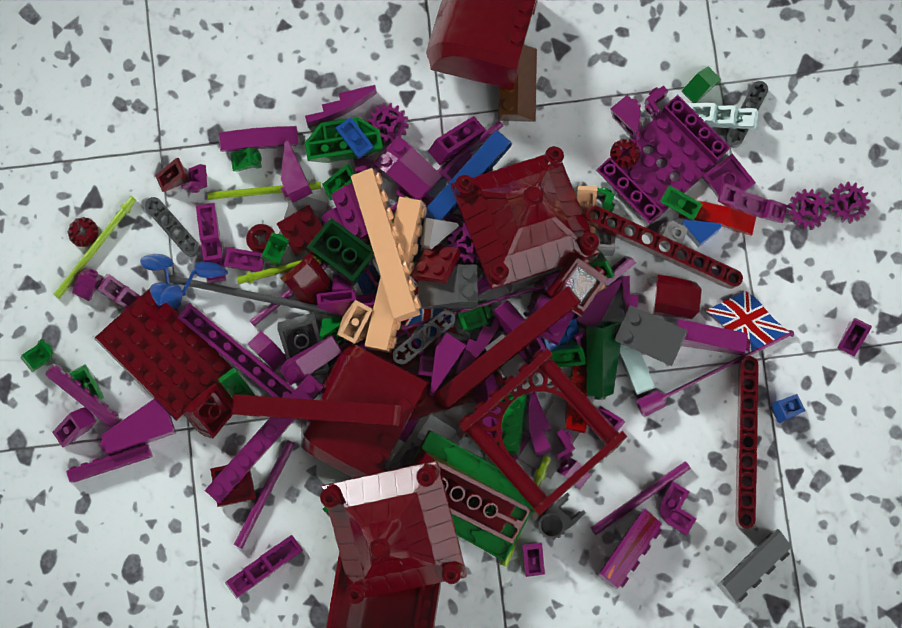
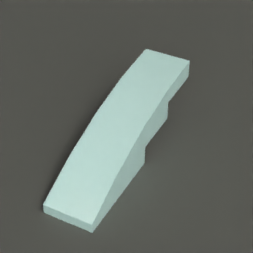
(726, 115)
(635, 367)

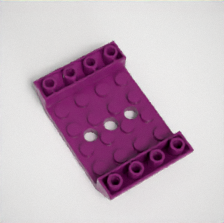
(680, 140)

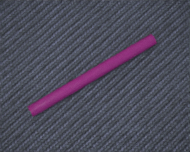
(264, 494)
(640, 498)

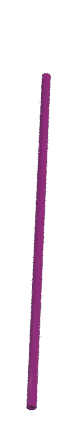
(468, 149)

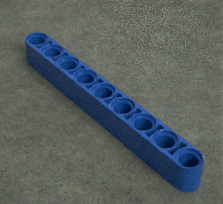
(479, 164)

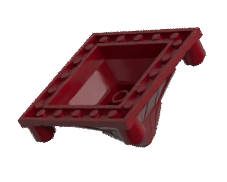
(524, 218)
(394, 531)

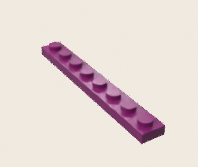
(259, 444)

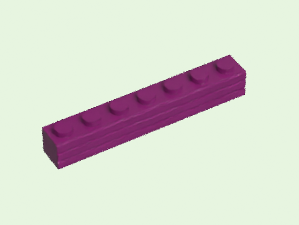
(82, 395)
(109, 463)

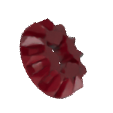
(625, 162)
(258, 230)
(91, 233)

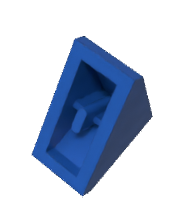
(700, 231)

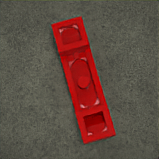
(729, 217)
(572, 419)

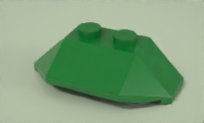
(327, 145)

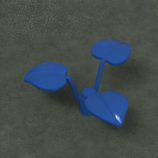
(170, 293)

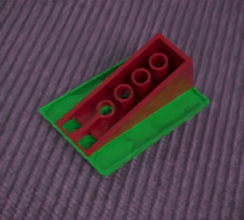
(480, 498)

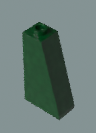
(602, 358)

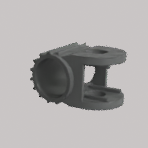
(556, 510)

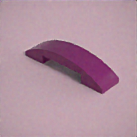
(752, 204)

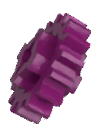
(395, 122)
(841, 200)
(804, 202)
(470, 256)

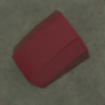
(307, 280)
(676, 297)
(210, 410)

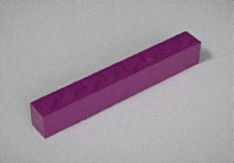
(235, 352)

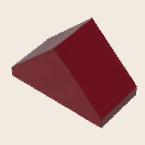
(172, 176)

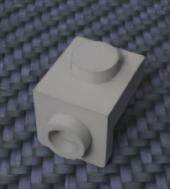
(673, 231)

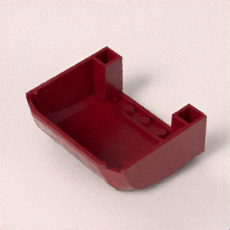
(480, 39)
(361, 378)
(397, 609)

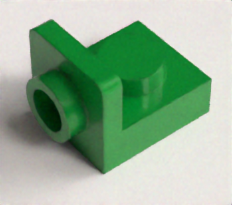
(246, 159)

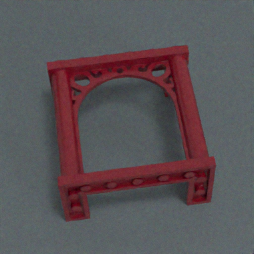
(475, 430)

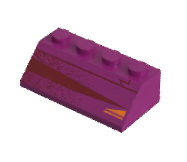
(630, 549)

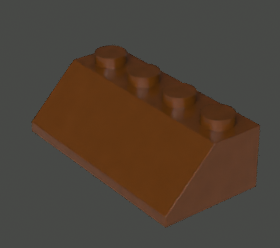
(521, 102)

